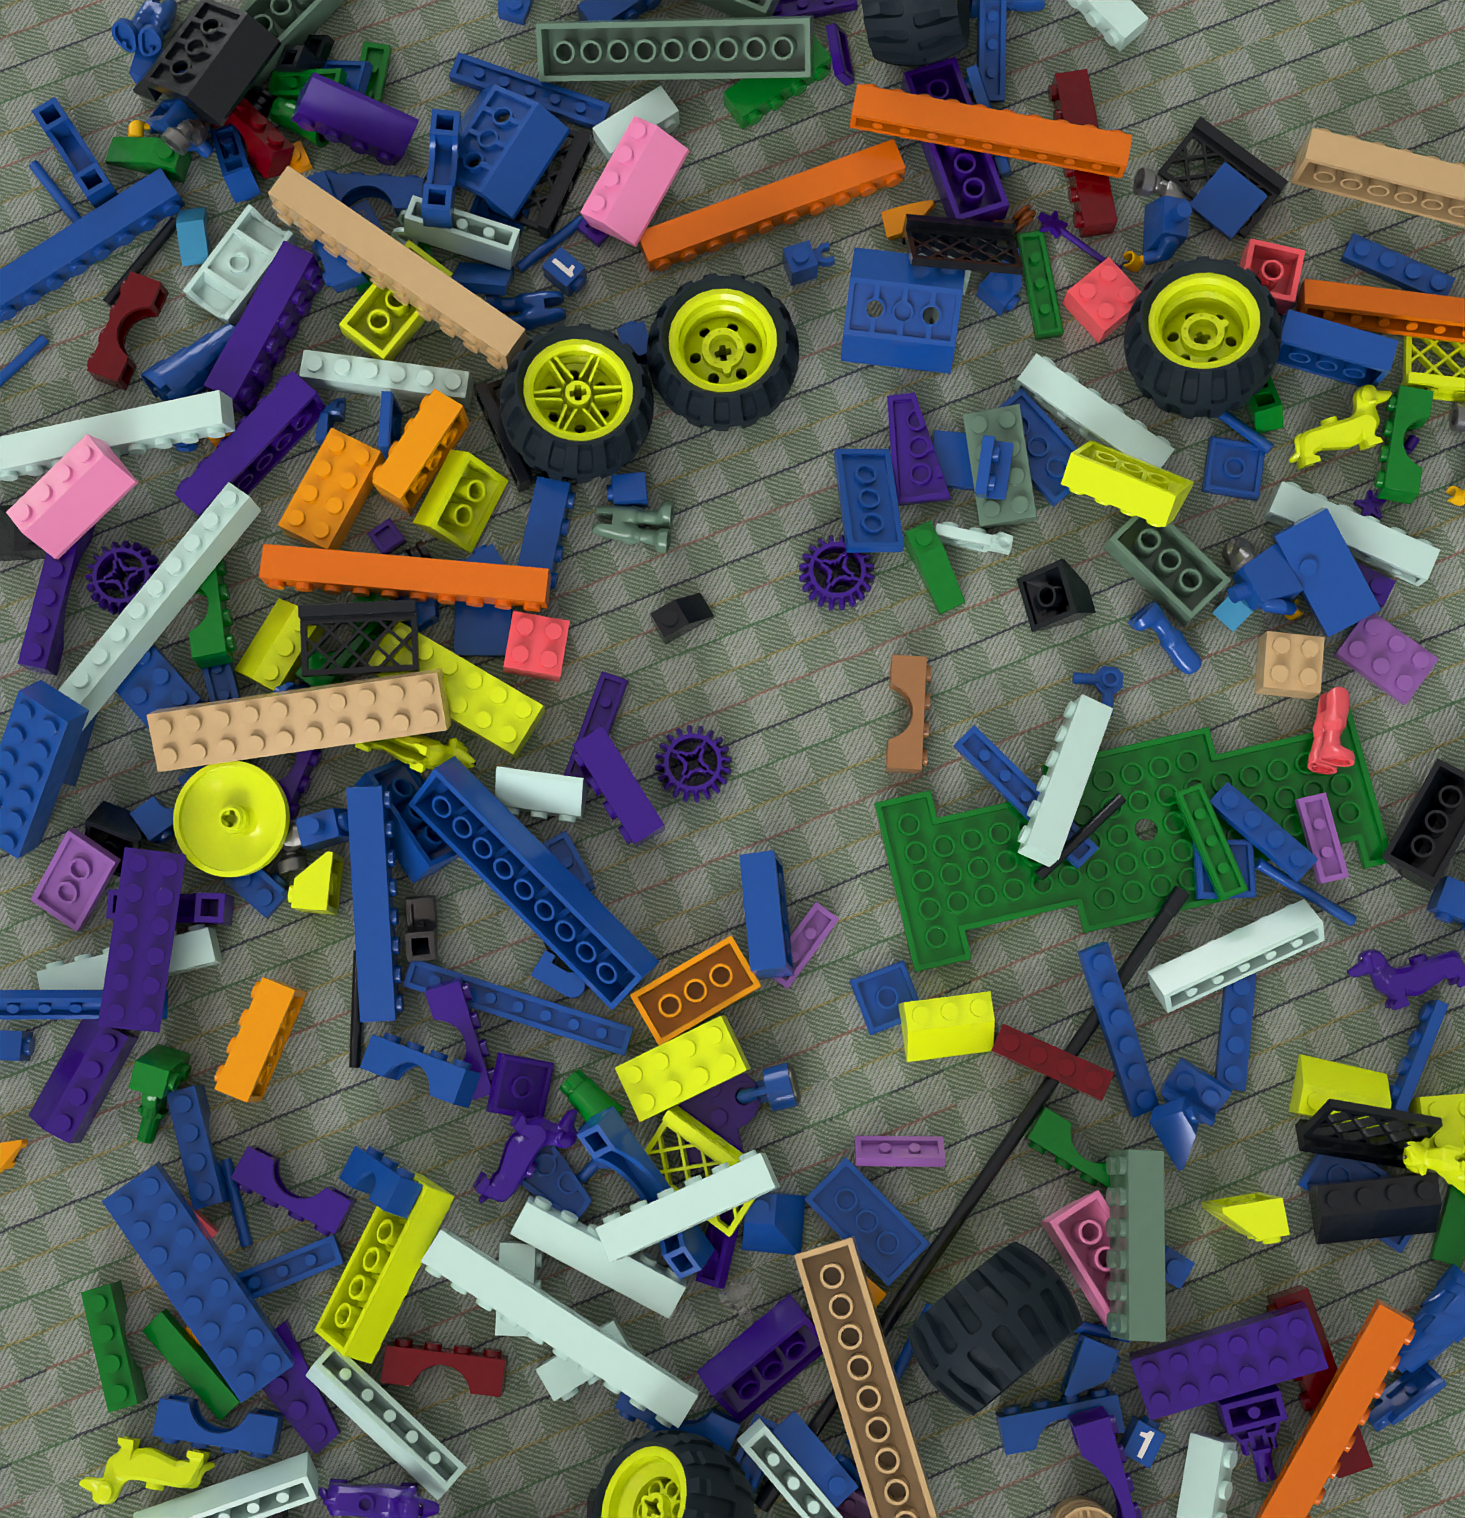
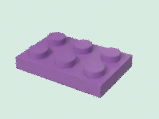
(1386, 657)
(75, 879)

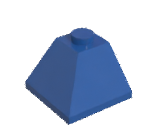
(775, 1224)

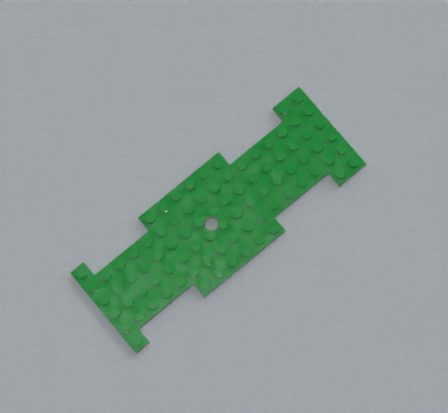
(967, 869)

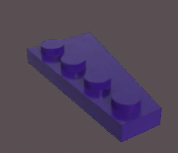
(912, 454)
(301, 1399)

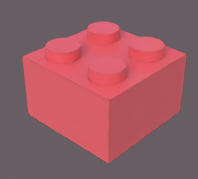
(1277, 268)
(1102, 299)
(536, 646)

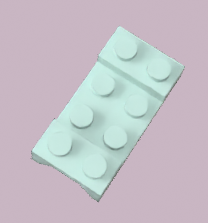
(237, 266)

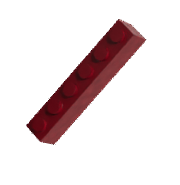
(1088, 191)
(1315, 1384)

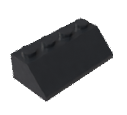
(1430, 828)
(1375, 1207)

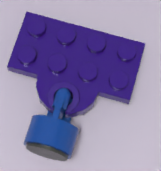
(737, 1103)

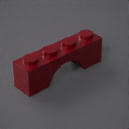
(265, 144)
(139, 299)
(1052, 1062)
(482, 1371)

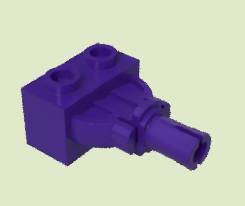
(1251, 1422)

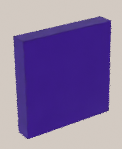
(520, 1085)

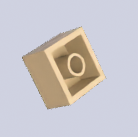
(1289, 665)

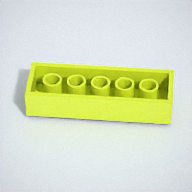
(474, 696)
(381, 1274)

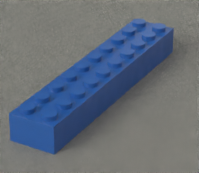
(533, 882)

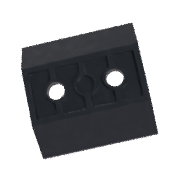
(217, 62)

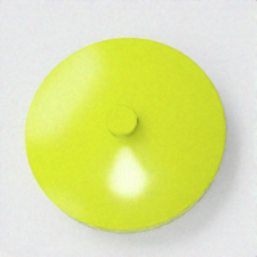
(231, 819)

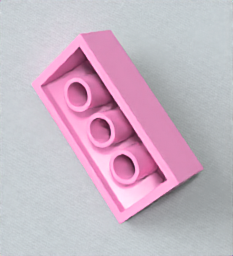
(634, 181)
(72, 496)
(1083, 1243)

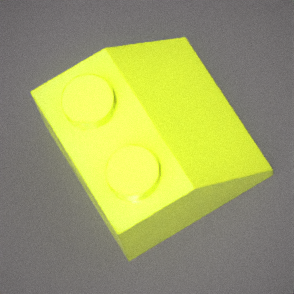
(318, 886)

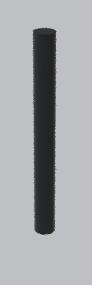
(143, 259)
(1083, 833)
(356, 1025)

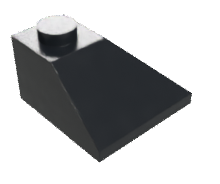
(14, 543)
(1055, 596)
(113, 830)

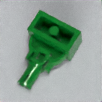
(156, 1076)

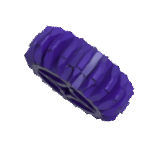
(825, 566)
(102, 581)
(681, 756)

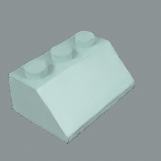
(541, 794)

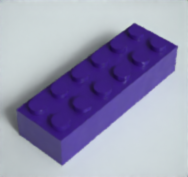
(963, 177)
(266, 327)
(255, 444)
(141, 940)
(1228, 1360)

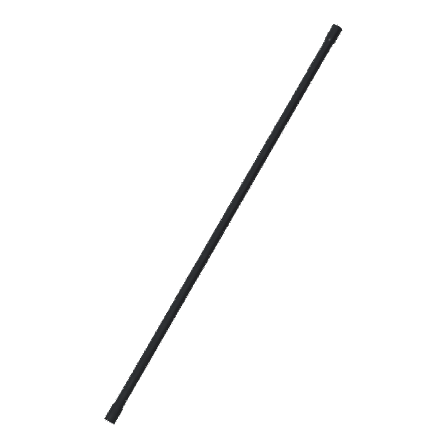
(1168, 910)

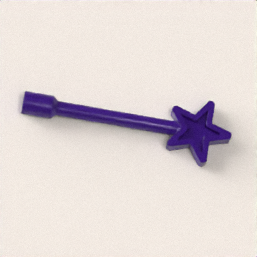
(1056, 227)
(1371, 504)

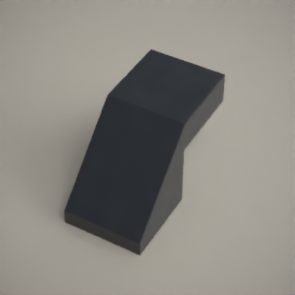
(305, 57)
(422, 928)

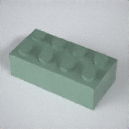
(1006, 426)
(1167, 566)

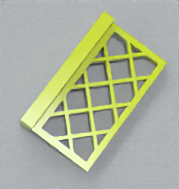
(1444, 387)
(710, 1146)

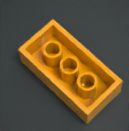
(420, 451)
(331, 492)
(695, 990)
(260, 1040)

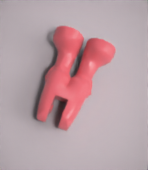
(1329, 724)

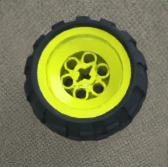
(673, 1478)

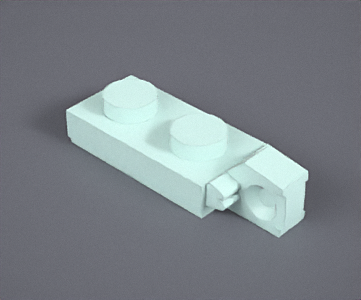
(974, 539)

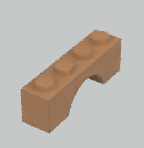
(909, 679)

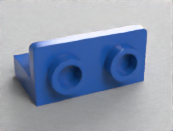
(994, 468)
(261, 890)
(1199, 1088)

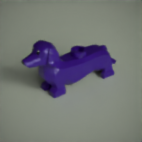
(1411, 978)
(521, 1150)
(376, 1500)

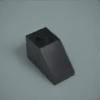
(681, 616)

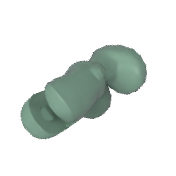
(626, 521)

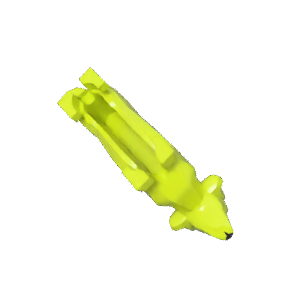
(1345, 433)
(421, 751)
(1445, 1160)
(146, 1465)

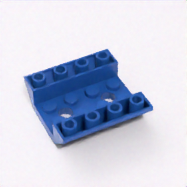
(510, 152)
(900, 333)

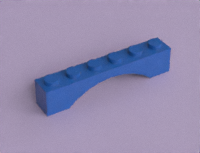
(615, 1145)

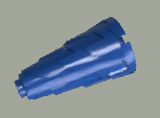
(188, 368)
(1437, 1322)

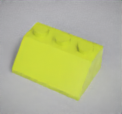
(460, 500)
(276, 648)
(947, 1026)
(1322, 1079)
(1253, 1215)

